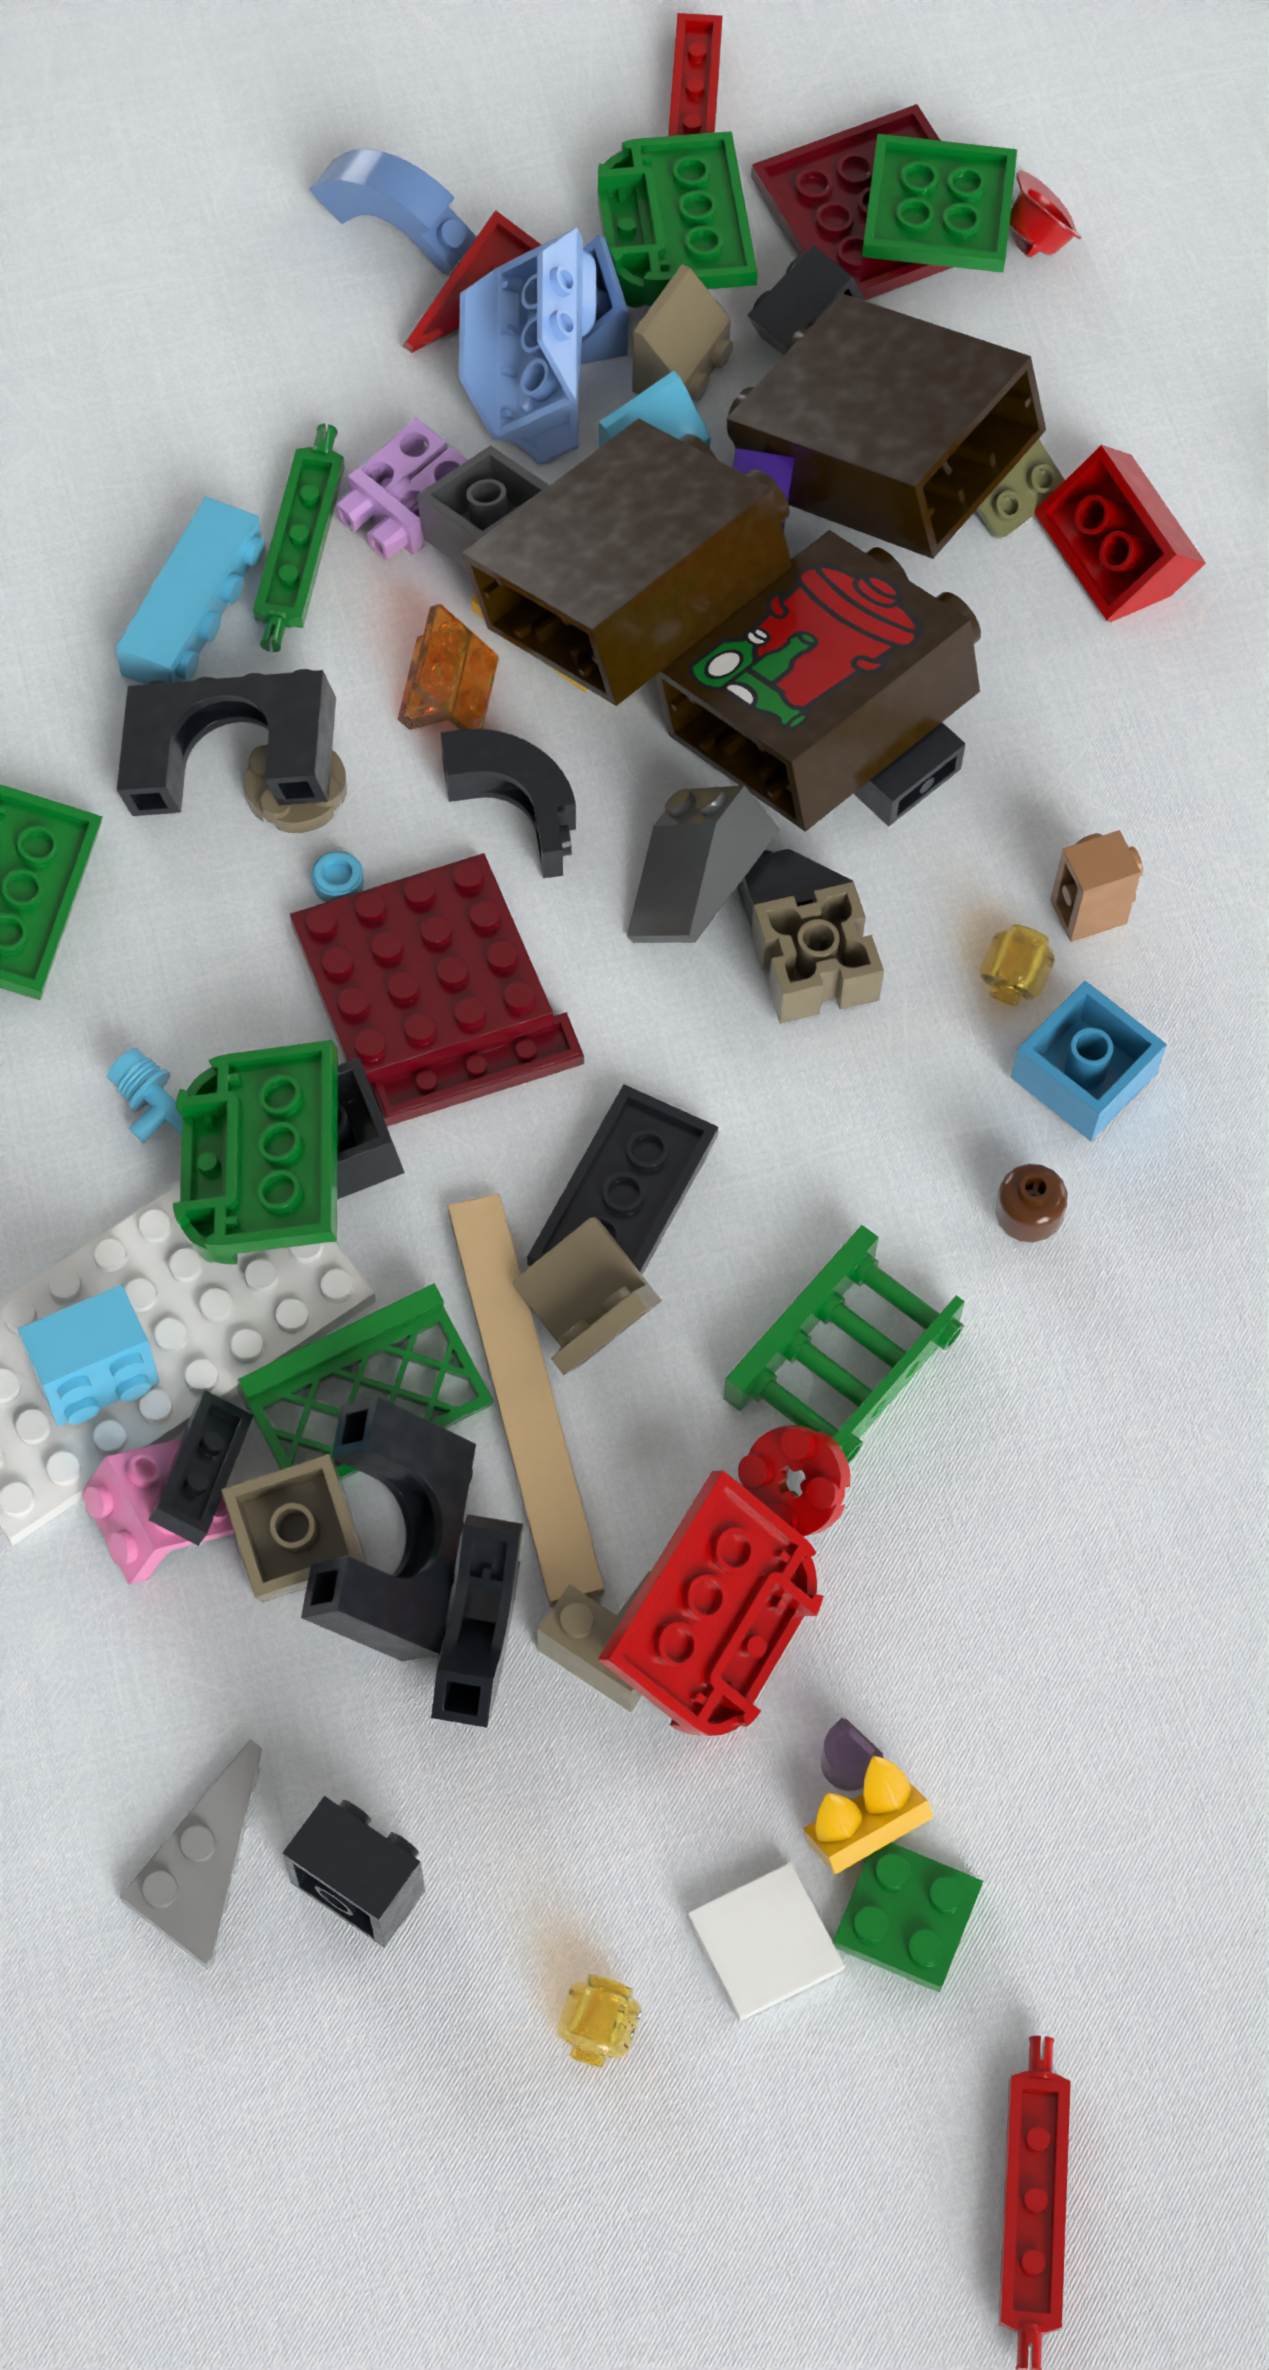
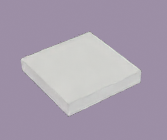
(765, 1941)

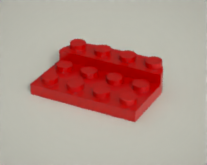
(716, 1611)

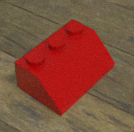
(1118, 534)

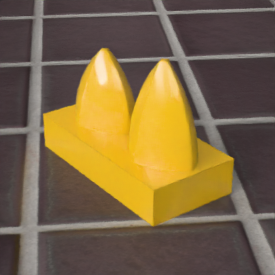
(857, 1827)

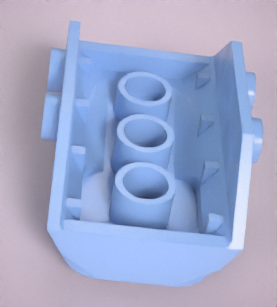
(525, 345)

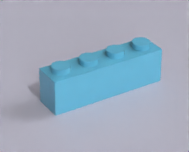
(191, 594)

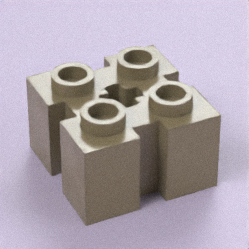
(817, 952)

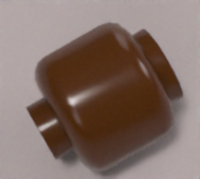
(1031, 1203)

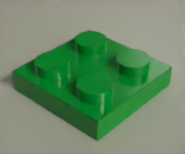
(907, 1915)

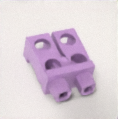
(389, 486)

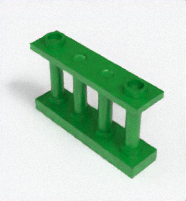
(824, 1303)

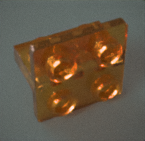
(448, 675)

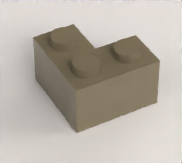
(577, 1635)

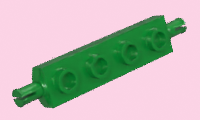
(299, 538)

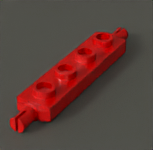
(1034, 2203)

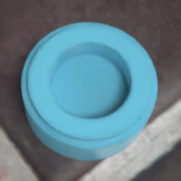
(336, 876)

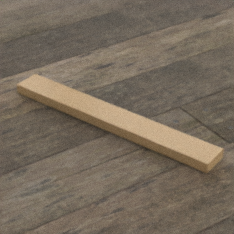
(525, 1399)

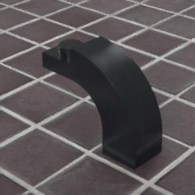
(513, 770)
(479, 1621)

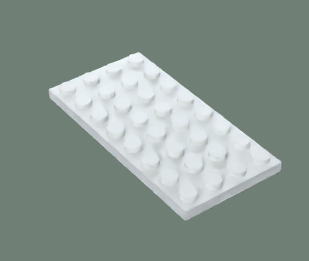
(203, 1331)

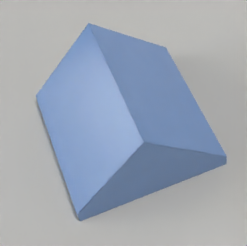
(610, 332)

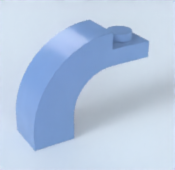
(400, 194)

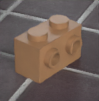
(1096, 884)

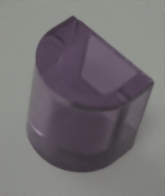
(846, 1756)

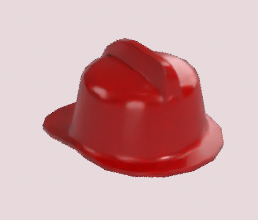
(1040, 218)

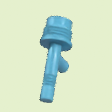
(143, 1084)

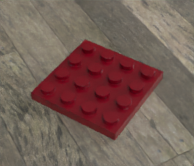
(824, 198)
(421, 968)

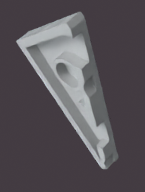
(190, 1875)

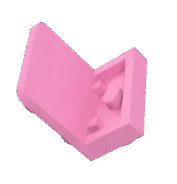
(121, 1502)

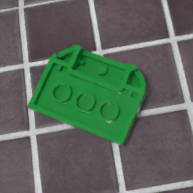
(675, 206)
(41, 871)
(260, 1151)

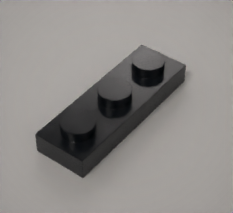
(201, 1468)

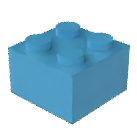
(1088, 1060)

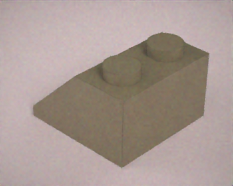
(682, 334)

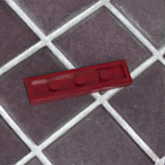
(479, 1072)

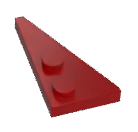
(493, 246)

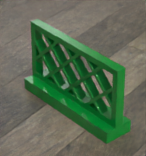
(355, 1345)

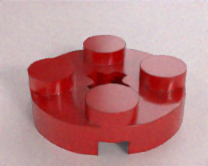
(804, 1450)

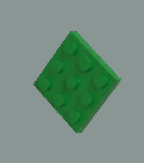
(940, 203)

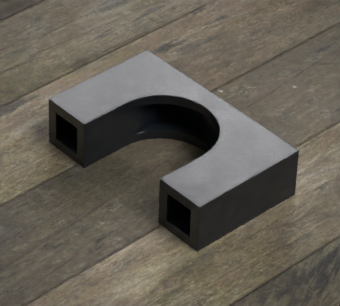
(170, 718)
(430, 1479)

